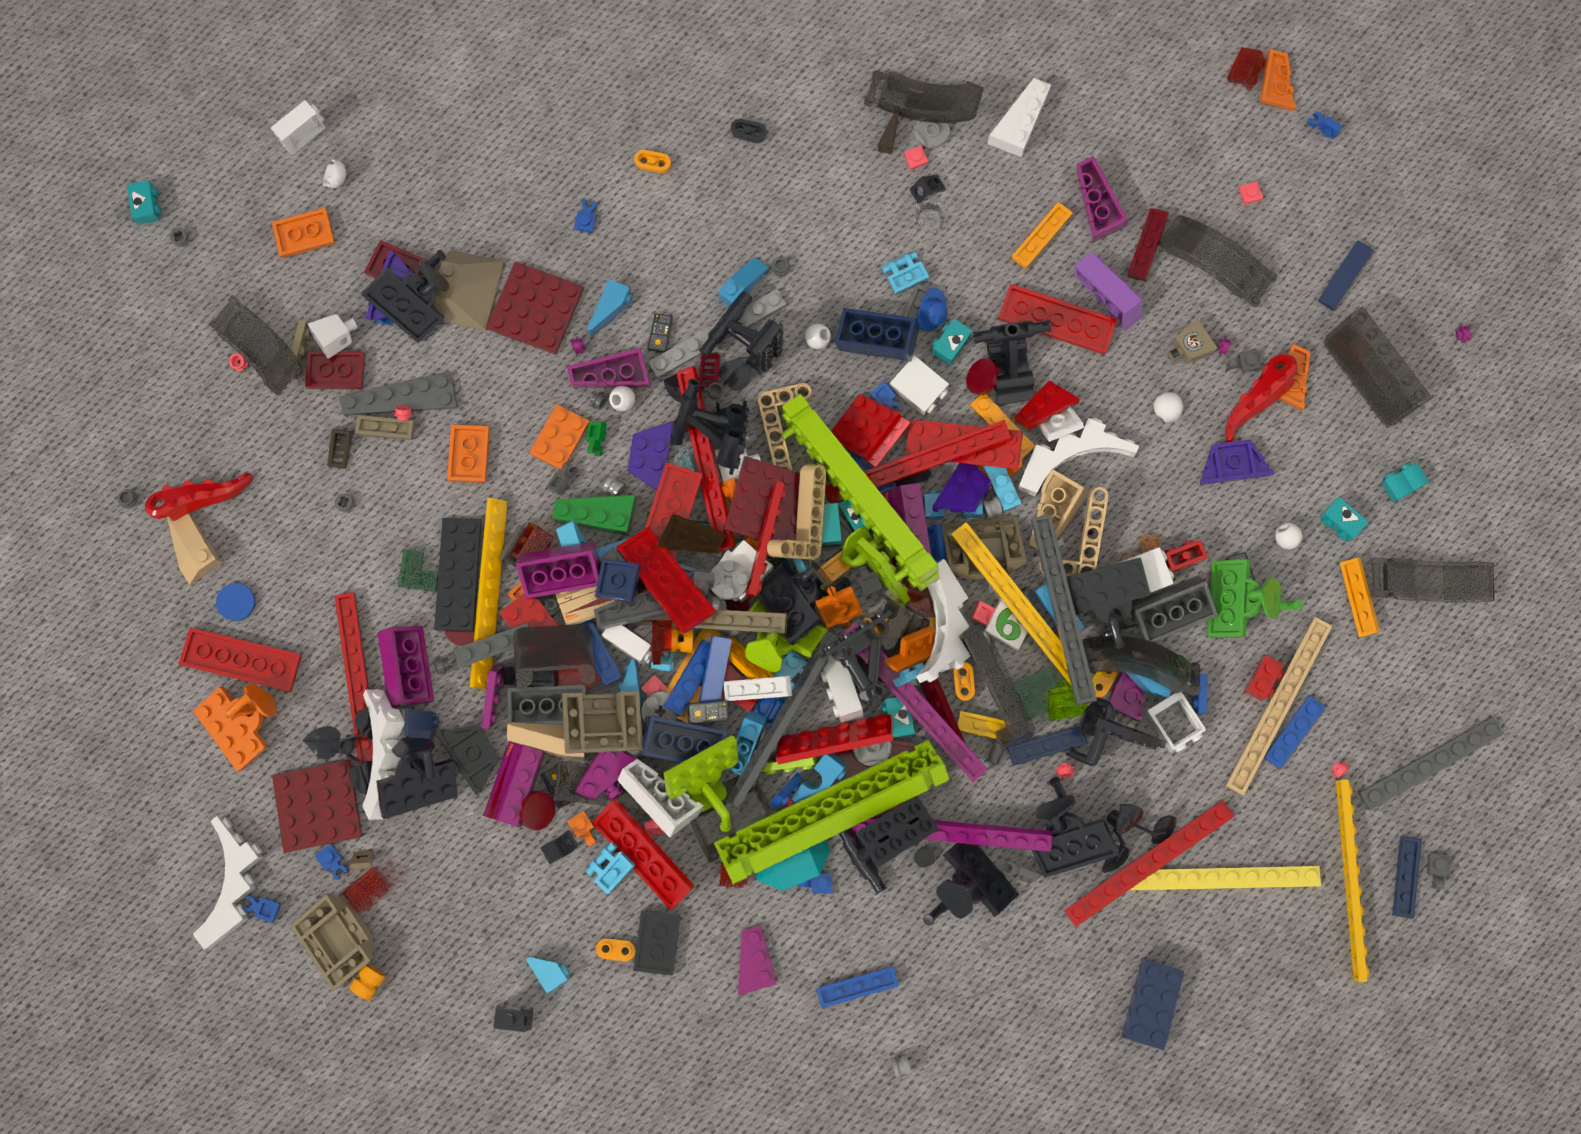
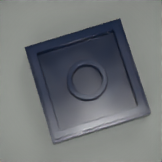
(617, 580)

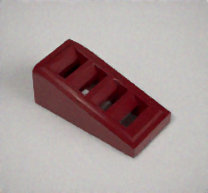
(701, 376)

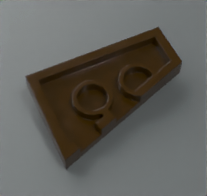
(690, 536)

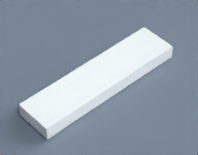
(757, 688)

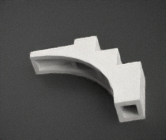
(1069, 446)
(950, 623)
(386, 729)
(236, 886)

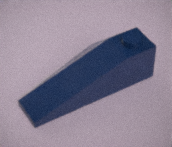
(420, 724)

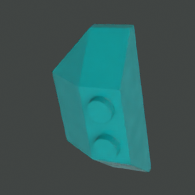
(796, 868)

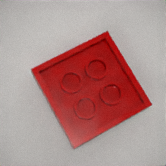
(865, 426)

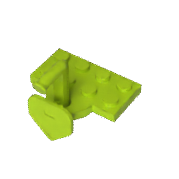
(862, 549)
(771, 645)
(701, 778)

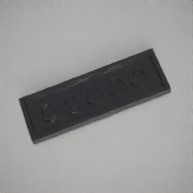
(458, 575)

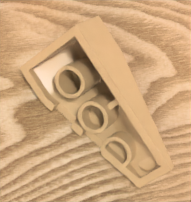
(1061, 499)
(192, 548)
(541, 737)

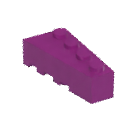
(1100, 203)
(611, 371)

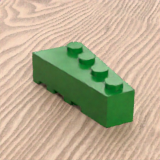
(603, 514)

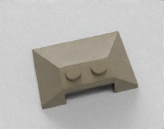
(471, 290)
(999, 536)
(602, 722)
(335, 939)

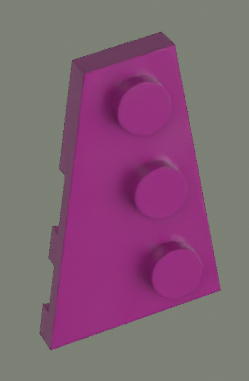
(492, 696)
(1127, 697)
(603, 772)
(755, 962)

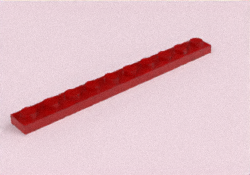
(931, 457)
(707, 465)
(354, 665)
(1149, 863)

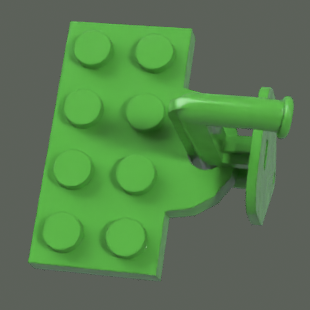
(1233, 598)

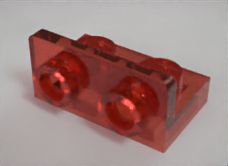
(1247, 67)
(919, 600)
(661, 639)

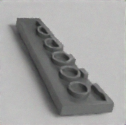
(420, 394)
(641, 609)

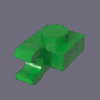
(596, 434)

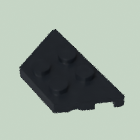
(471, 754)

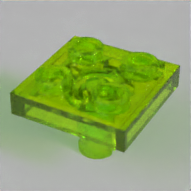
(1062, 703)

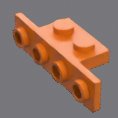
(913, 650)

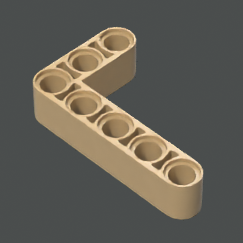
(776, 427)
(809, 518)
(1087, 542)

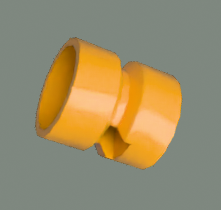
(686, 645)
(365, 984)

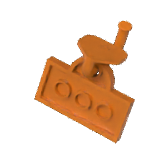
(232, 725)

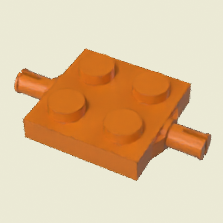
(839, 607)

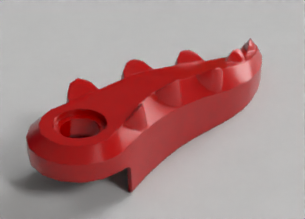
(1264, 392)
(193, 496)

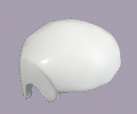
(334, 175)
(1168, 406)

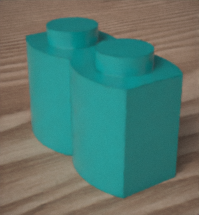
(1404, 482)

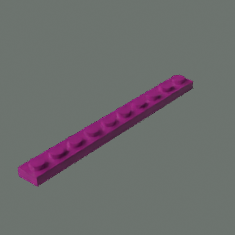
(928, 717)
(984, 835)

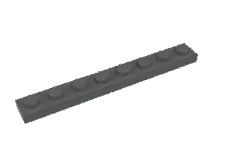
(1431, 763)

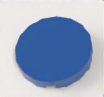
(235, 602)

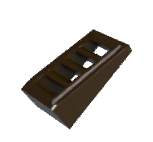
(887, 140)
(334, 435)

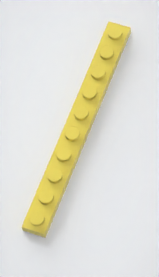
(1232, 878)

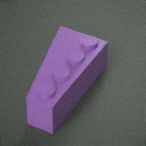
(1110, 290)

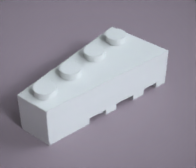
(1018, 123)
(842, 691)
(651, 795)

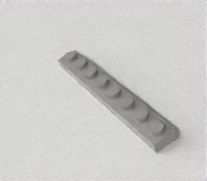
(690, 348)

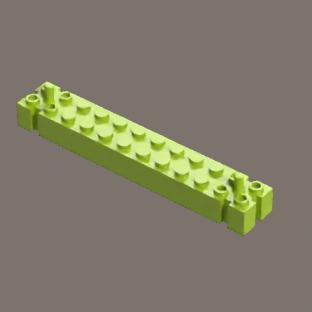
(861, 493)
(831, 811)

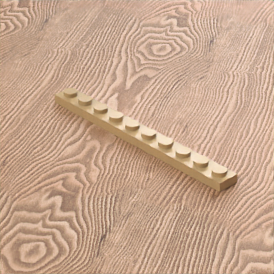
(1278, 706)

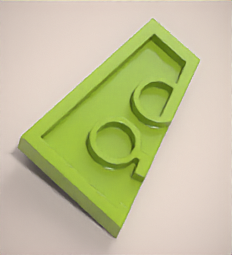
(772, 765)

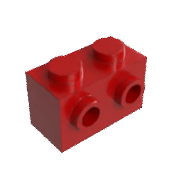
(1185, 556)
(1263, 678)

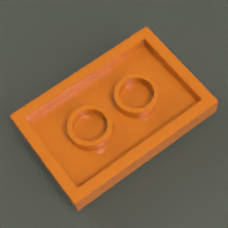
(303, 233)
(559, 437)
(468, 453)

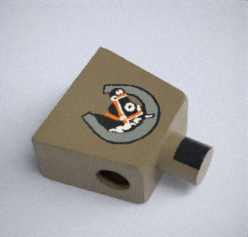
(1192, 344)

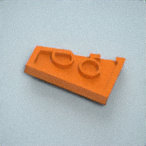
(1276, 82)
(1296, 394)

